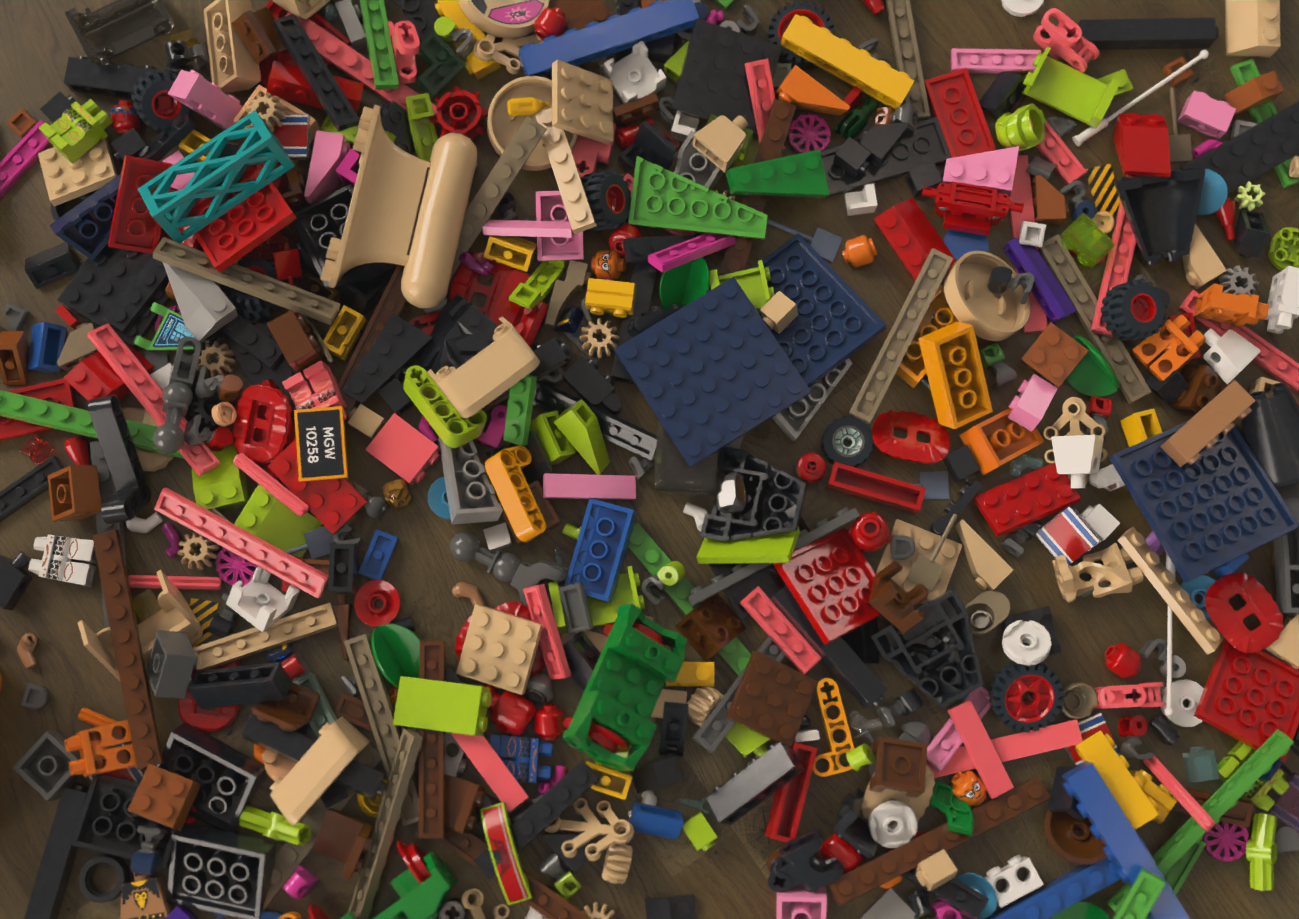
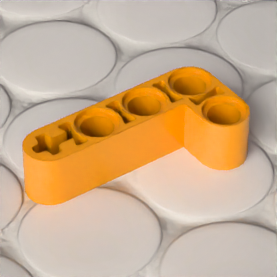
(514, 492)
(830, 726)

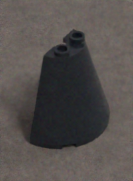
(1162, 211)
(1274, 433)

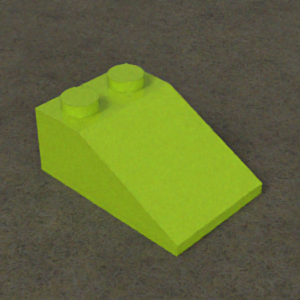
(223, 486)
(275, 522)

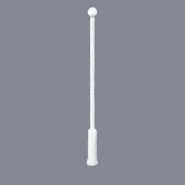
(1082, 137)
(1168, 710)

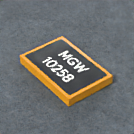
(321, 443)

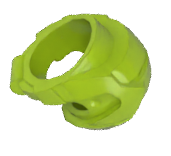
(1016, 128)

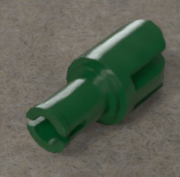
(856, 119)

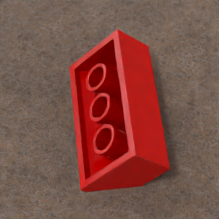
(910, 236)

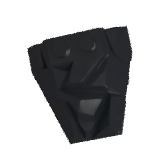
(457, 336)
(771, 505)
(936, 651)

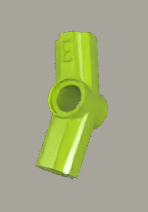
(275, 826)
(1262, 852)

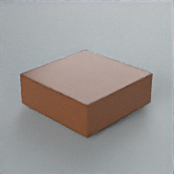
(1174, 66)
(22, 123)

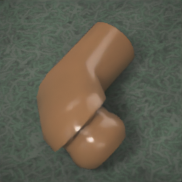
(469, 591)
(25, 650)

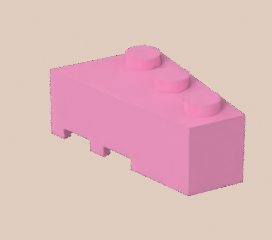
(205, 98)
(984, 169)

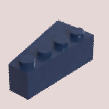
(90, 222)

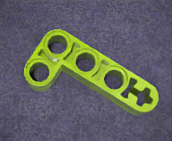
(419, 386)

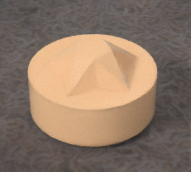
(1104, 221)
(224, 414)

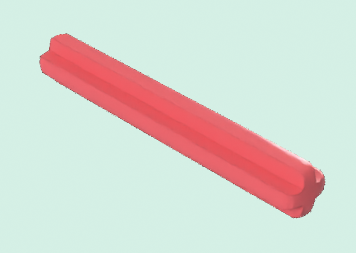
(271, 484)
(180, 582)
(1180, 793)

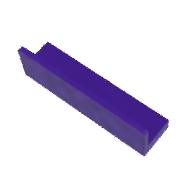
(1045, 285)

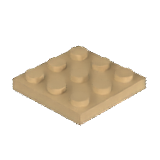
(582, 102)
(86, 174)
(925, 545)
(499, 649)

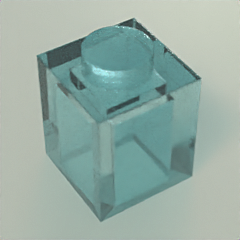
(1200, 764)

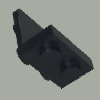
(396, 121)
(650, 146)
(540, 462)
(853, 828)

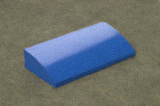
(601, 548)

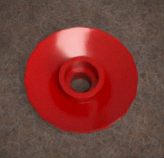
(366, 601)

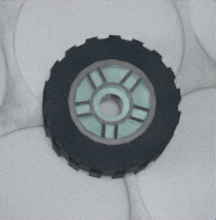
(852, 430)

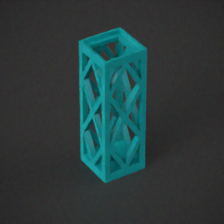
(203, 183)

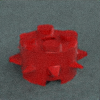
(456, 105)

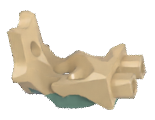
(1112, 571)

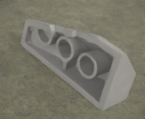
(696, 166)
(200, 302)

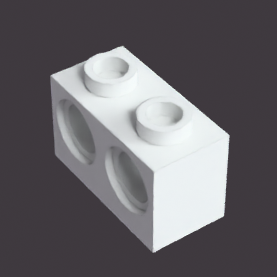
(1014, 887)

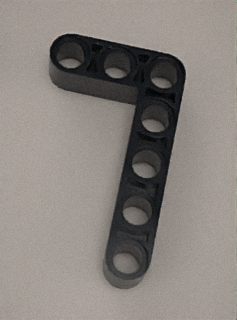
(121, 459)

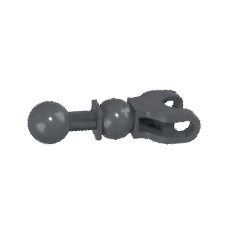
(177, 397)
(506, 566)

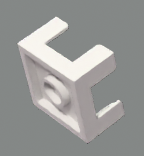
(634, 75)
(260, 601)

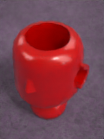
(870, 532)
(510, 711)
(838, 848)

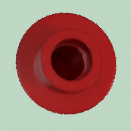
(626, 135)
(1226, 216)

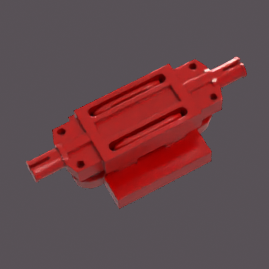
(970, 206)

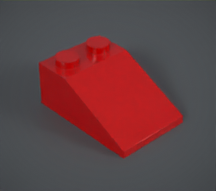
(1142, 145)
(97, 379)

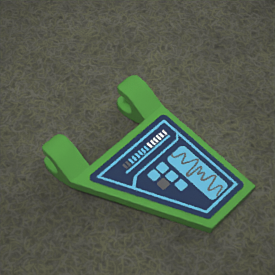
(168, 333)

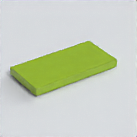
(761, 549)

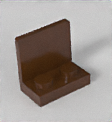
(710, 626)

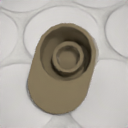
(987, 612)

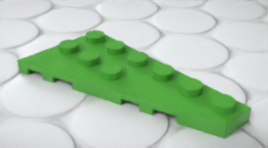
(677, 203)

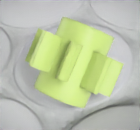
(1249, 196)

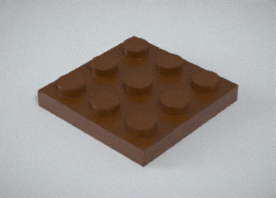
(771, 699)

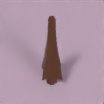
(343, 615)

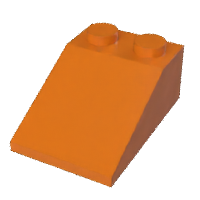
(808, 94)
(999, 441)

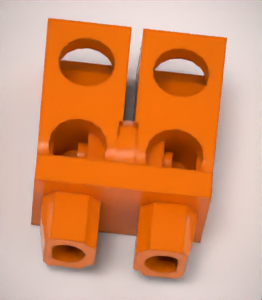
(1229, 308)
(1176, 345)
(94, 749)

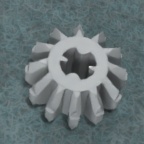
(1239, 276)

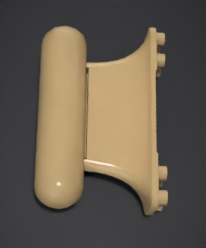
(405, 211)

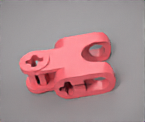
(1066, 41)
(405, 47)
(590, 152)
(1139, 695)

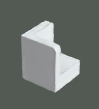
(683, 126)
(861, 201)

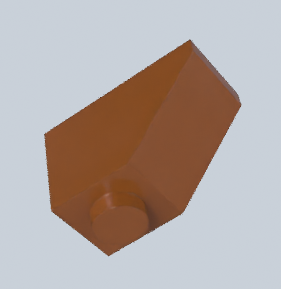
(1255, 92)
(1048, 203)
(13, 357)

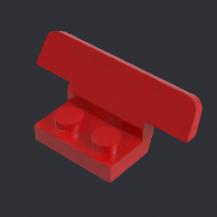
(524, 320)

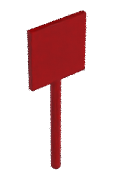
(287, 265)

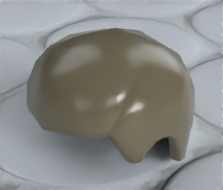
(1078, 700)

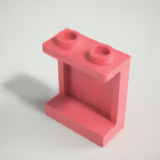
(404, 450)

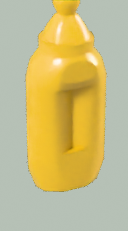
(525, 106)

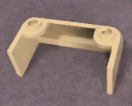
(487, 372)
(174, 616)
(317, 769)

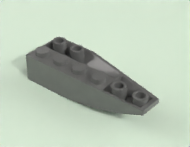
(1287, 557)

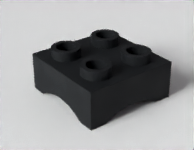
(1040, 615)

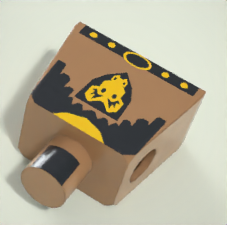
(144, 898)

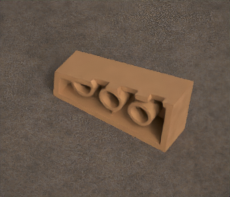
(1208, 423)

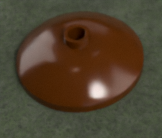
(1060, 834)

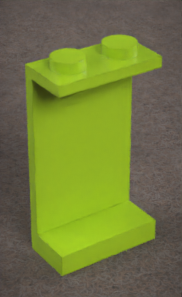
(1069, 90)
(601, 611)
(442, 706)

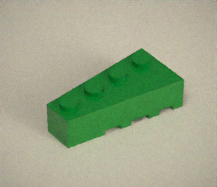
(785, 176)

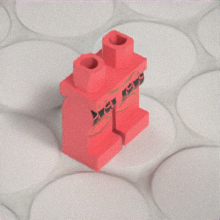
(315, 388)

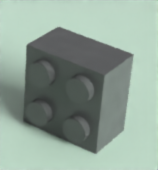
(171, 664)
(48, 765)

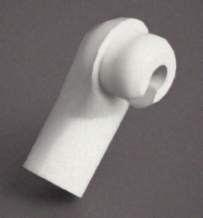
(144, 525)

